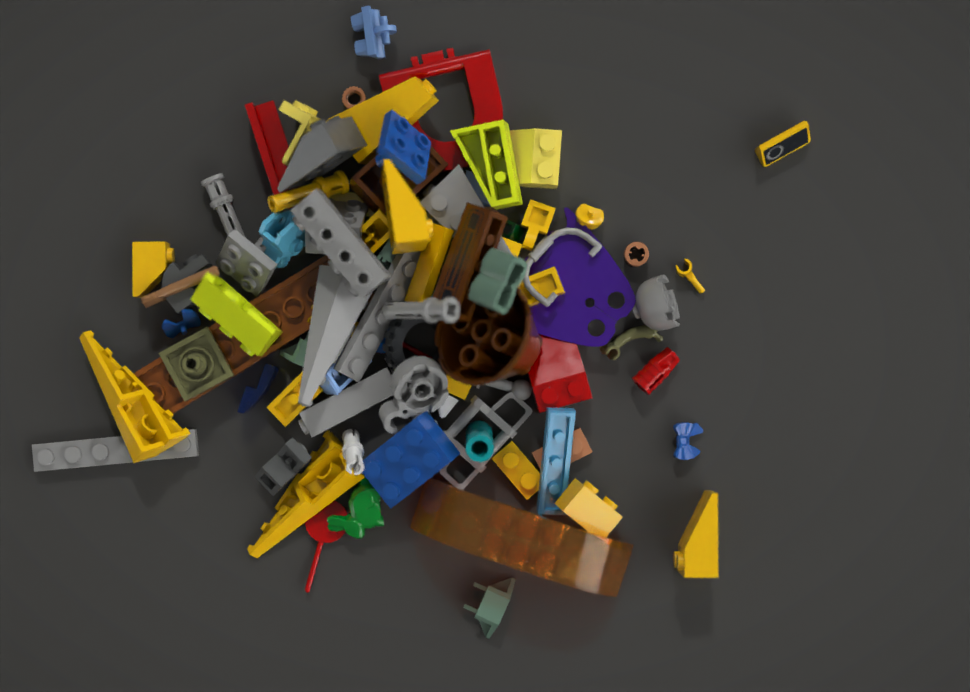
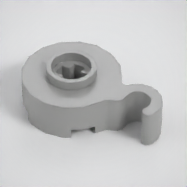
(409, 395)

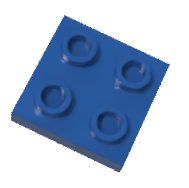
(404, 147)

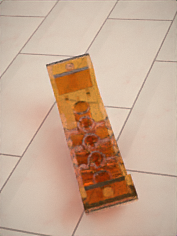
(521, 539)

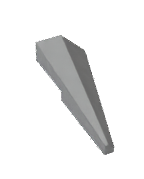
(330, 329)

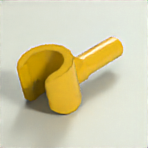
(690, 276)

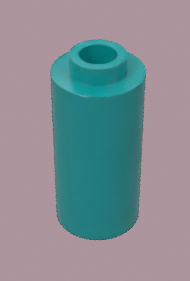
(479, 441)

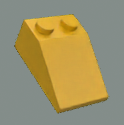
(405, 216)
(699, 543)

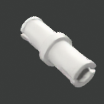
(353, 452)

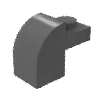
(175, 273)
(283, 466)

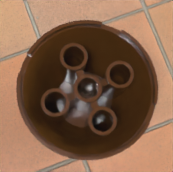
(490, 345)

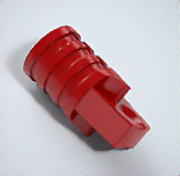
(656, 370)

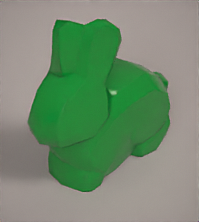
(363, 512)

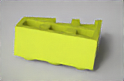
(492, 160)

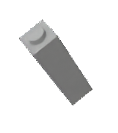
(347, 403)

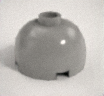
(656, 304)

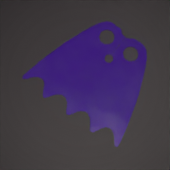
(582, 279)

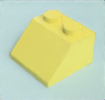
(537, 157)

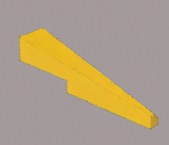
(140, 419)
(308, 494)

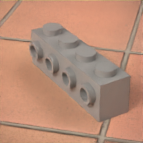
(340, 243)

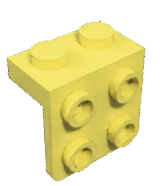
(303, 114)

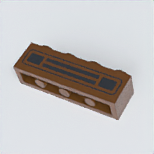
(475, 236)

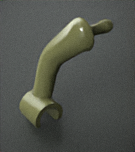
(612, 349)

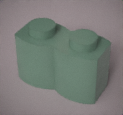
(498, 281)

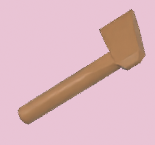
(176, 287)

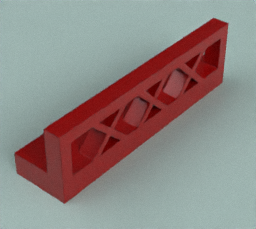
(270, 140)

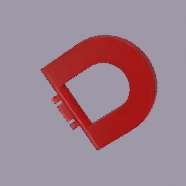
(481, 84)

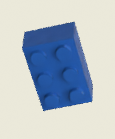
(409, 459)

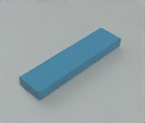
(555, 459)

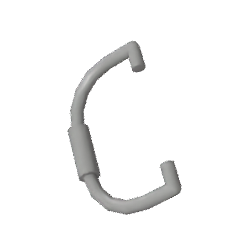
(541, 248)

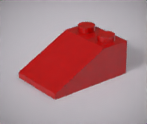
(558, 375)

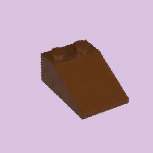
(369, 187)

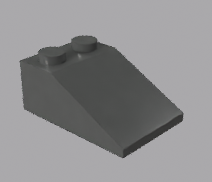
(321, 151)

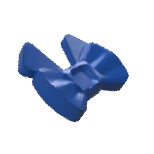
(190, 319)
(684, 431)

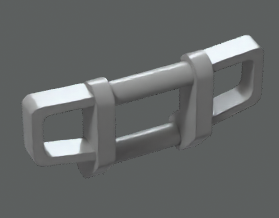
(506, 432)

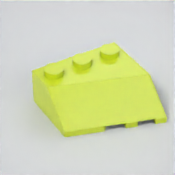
(235, 315)

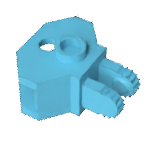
(281, 238)

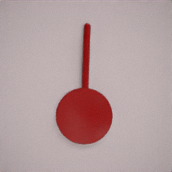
(319, 531)

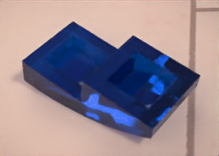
(253, 395)

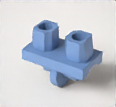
(376, 32)

